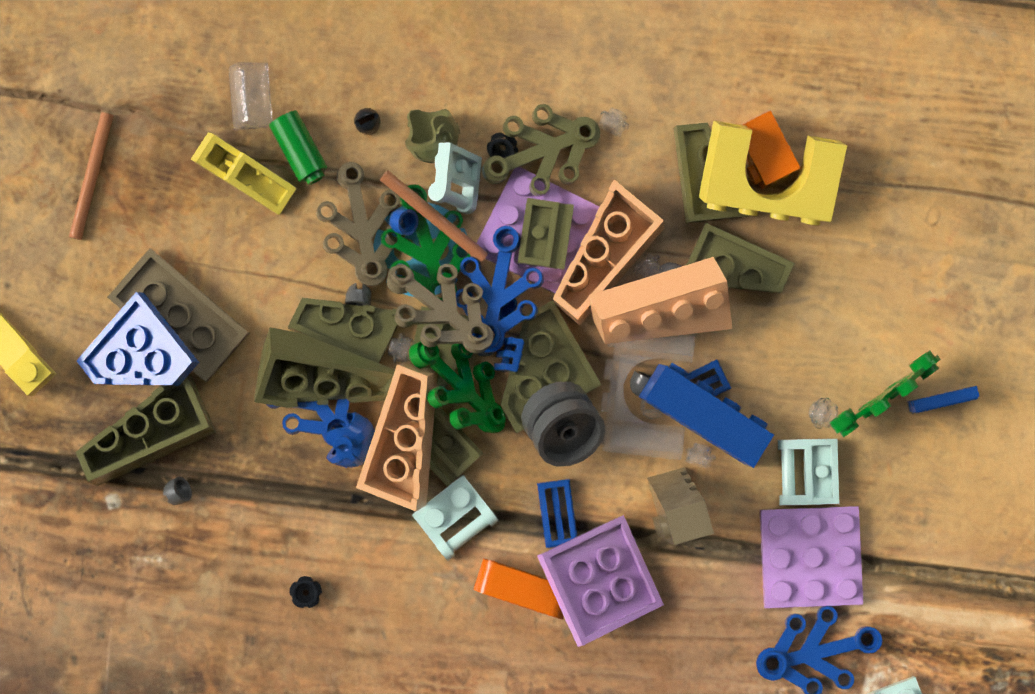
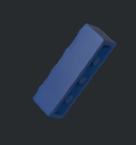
(707, 415)

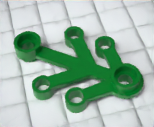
(428, 252)
(922, 366)
(489, 414)

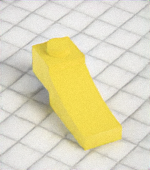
(243, 173)
(21, 360)

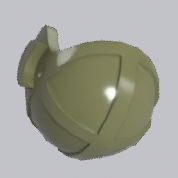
(429, 130)

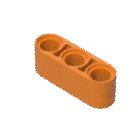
(517, 588)

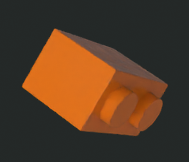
(769, 152)

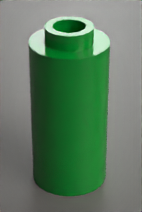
(298, 147)

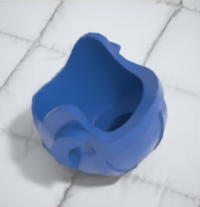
(350, 442)

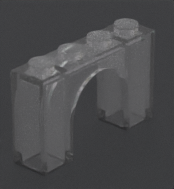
(624, 430)

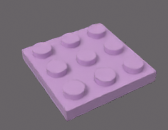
(511, 212)
(811, 557)
(600, 580)

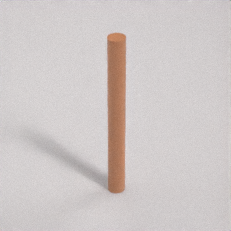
(91, 176)
(433, 216)

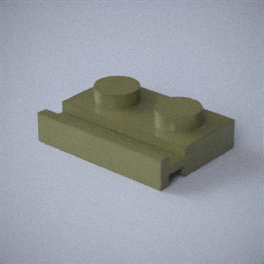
(545, 234)
(451, 449)

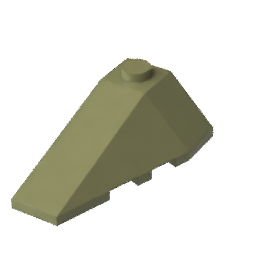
(309, 370)

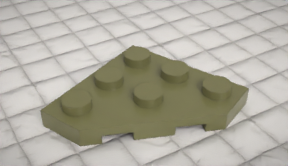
(547, 357)

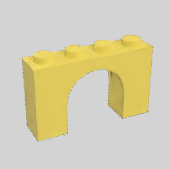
(809, 197)

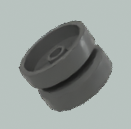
(563, 424)

